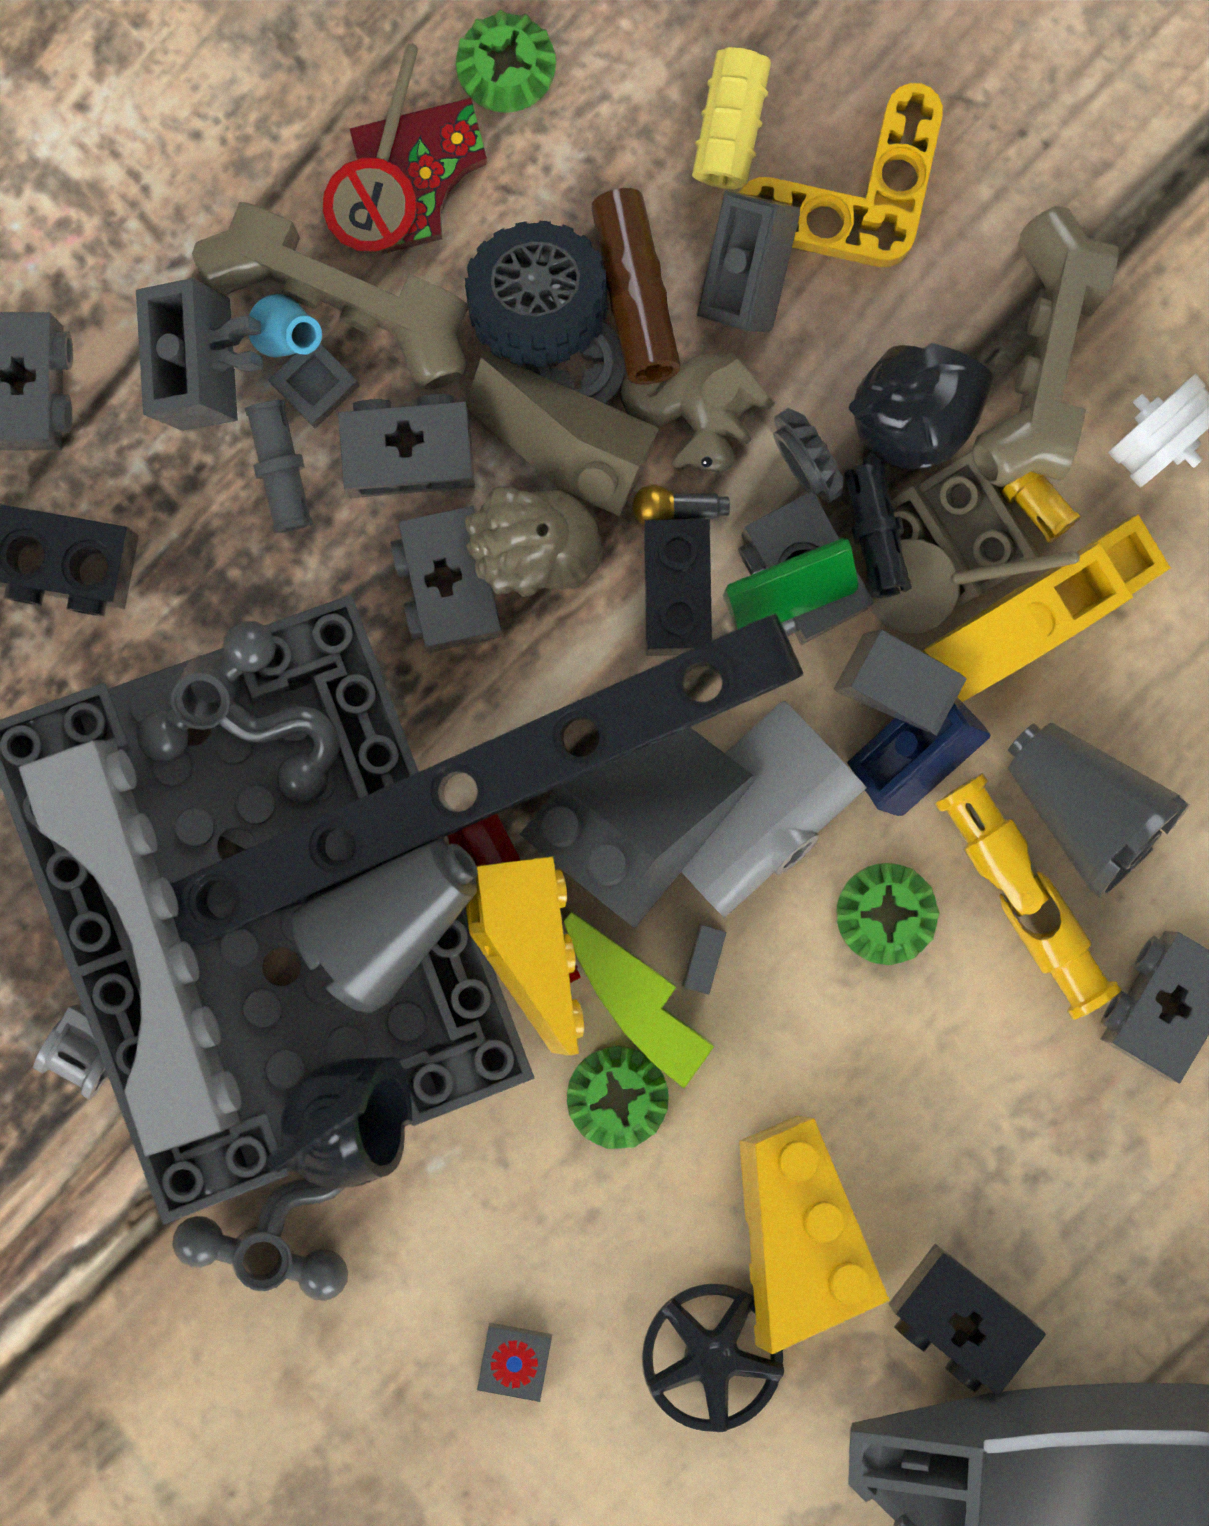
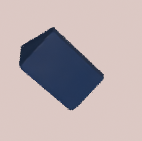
(910, 762)

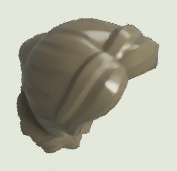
(533, 540)

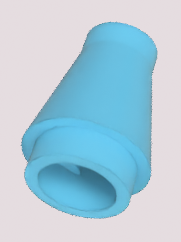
(284, 327)

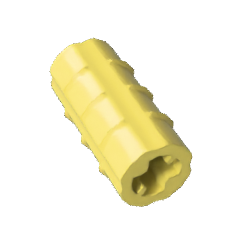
(731, 118)

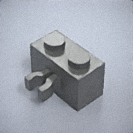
(190, 354)

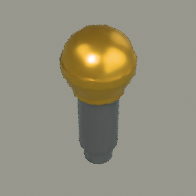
(661, 504)

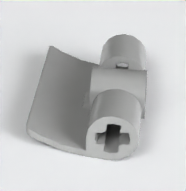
(778, 818)

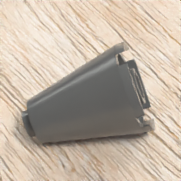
(1092, 803)
(384, 922)

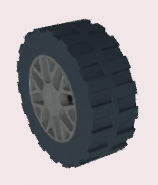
(558, 274)

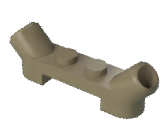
(263, 248)
(1077, 281)

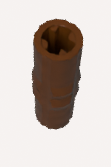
(635, 286)

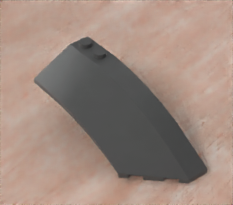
(1042, 1458)

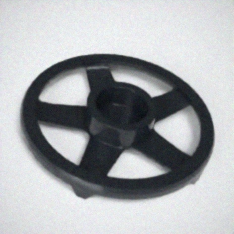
(711, 1359)

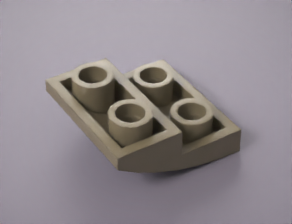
(965, 520)

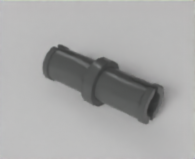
(279, 466)

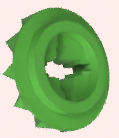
(517, 87)
(867, 936)
(590, 1084)

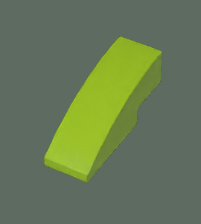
(636, 1000)

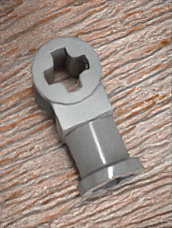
(73, 1053)

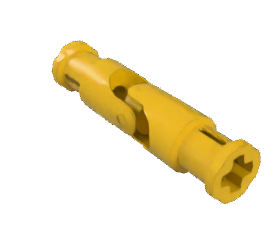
(1003, 858)

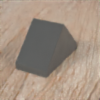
(900, 681)

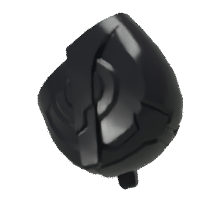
(919, 405)
(345, 1123)

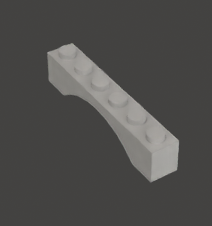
(177, 1077)

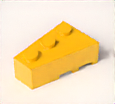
(804, 1238)

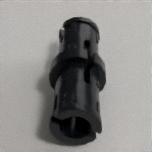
(877, 530)

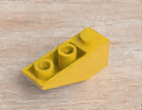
(522, 936)

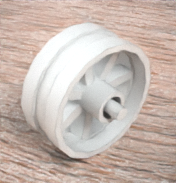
(1165, 432)

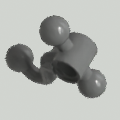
(246, 649)
(319, 1274)

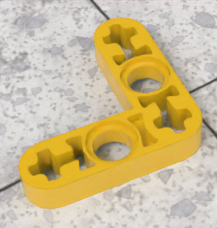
(880, 202)

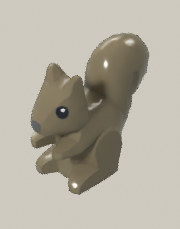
(711, 396)

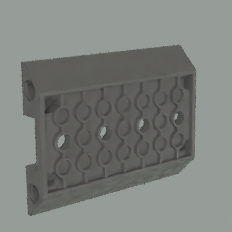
(441, 1024)

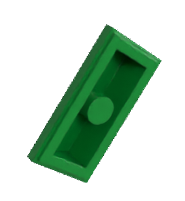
(794, 585)

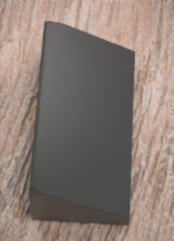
(748, 262)

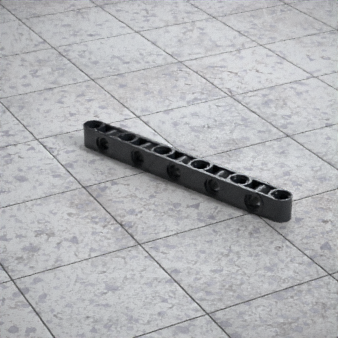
(505, 772)

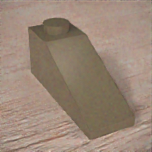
(563, 433)

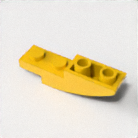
(1051, 607)

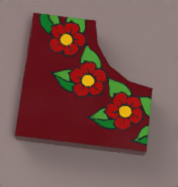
(434, 153)

